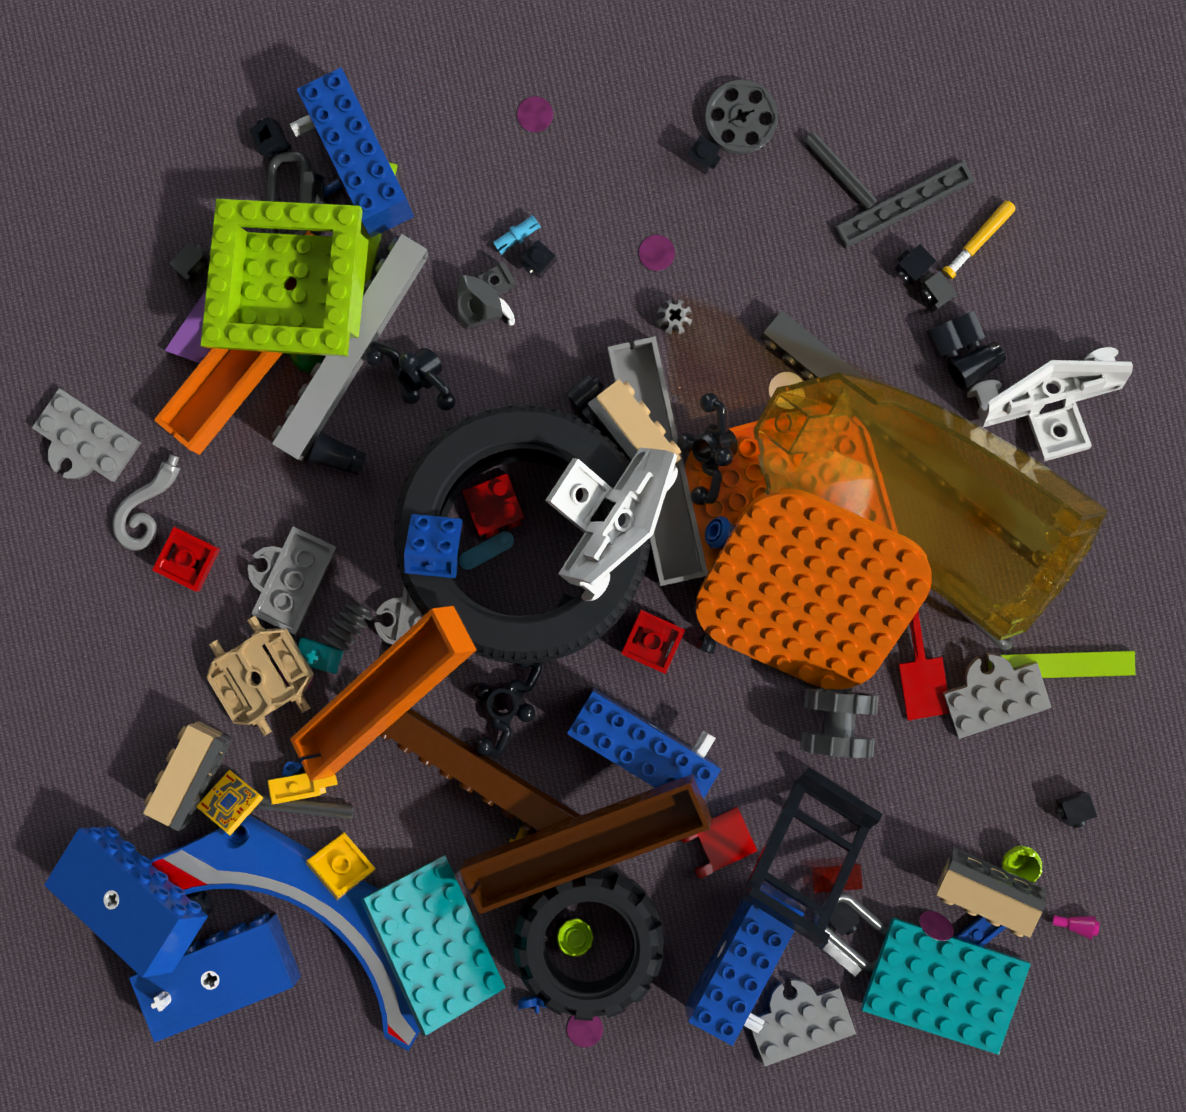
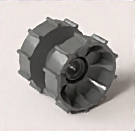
(839, 723)

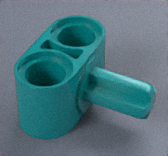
(320, 655)

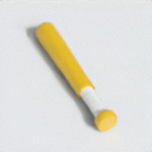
(995, 221)

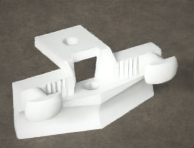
(1076, 382)
(605, 543)

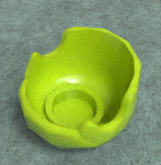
(574, 937)

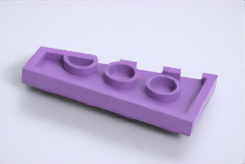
(188, 338)

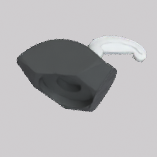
(480, 303)

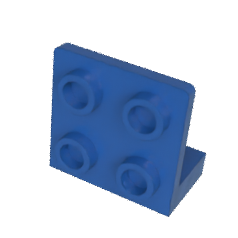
(432, 546)

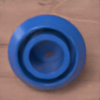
(718, 532)

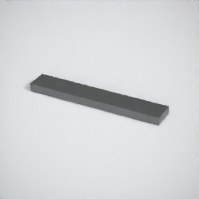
(904, 204)

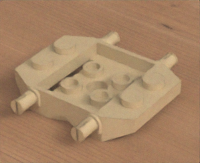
(232, 672)

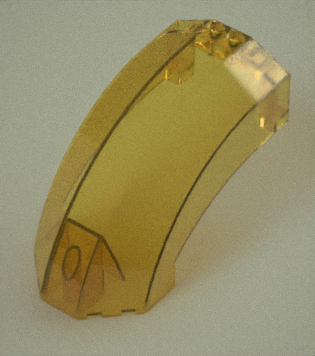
(983, 511)

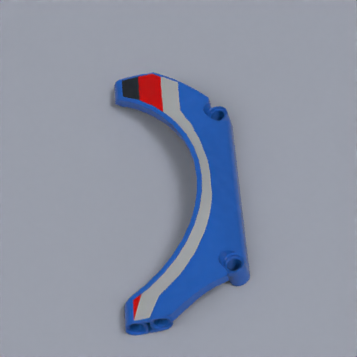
(276, 866)

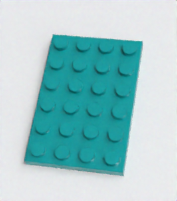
(433, 944)
(945, 986)

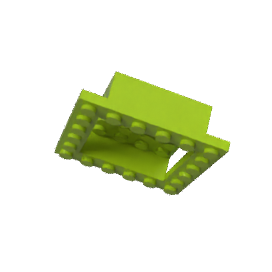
(249, 274)

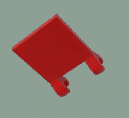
(724, 842)

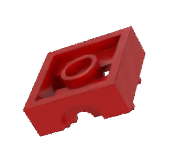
(184, 557)
(656, 632)

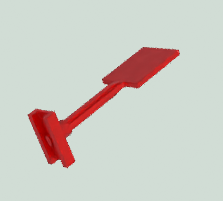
(922, 680)

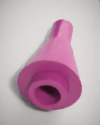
(1084, 925)

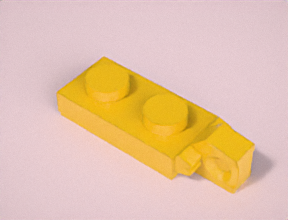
(297, 787)

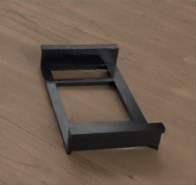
(842, 803)

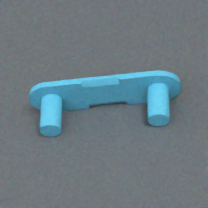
(486, 550)

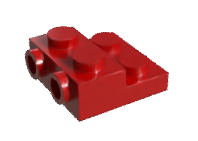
(494, 506)

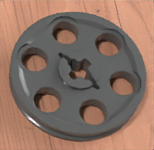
(744, 106)

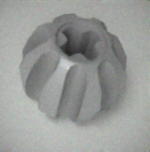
(675, 324)

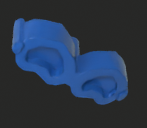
(295, 767)
(527, 1002)

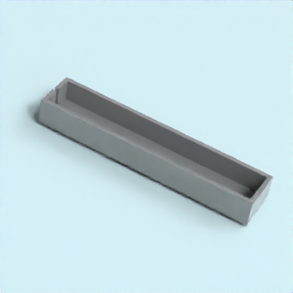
(336, 372)
(676, 537)

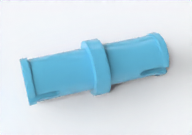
(516, 234)

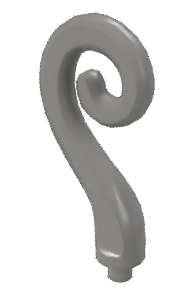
(164, 479)

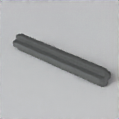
(838, 168)
(309, 808)

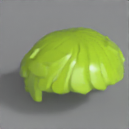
(1023, 862)

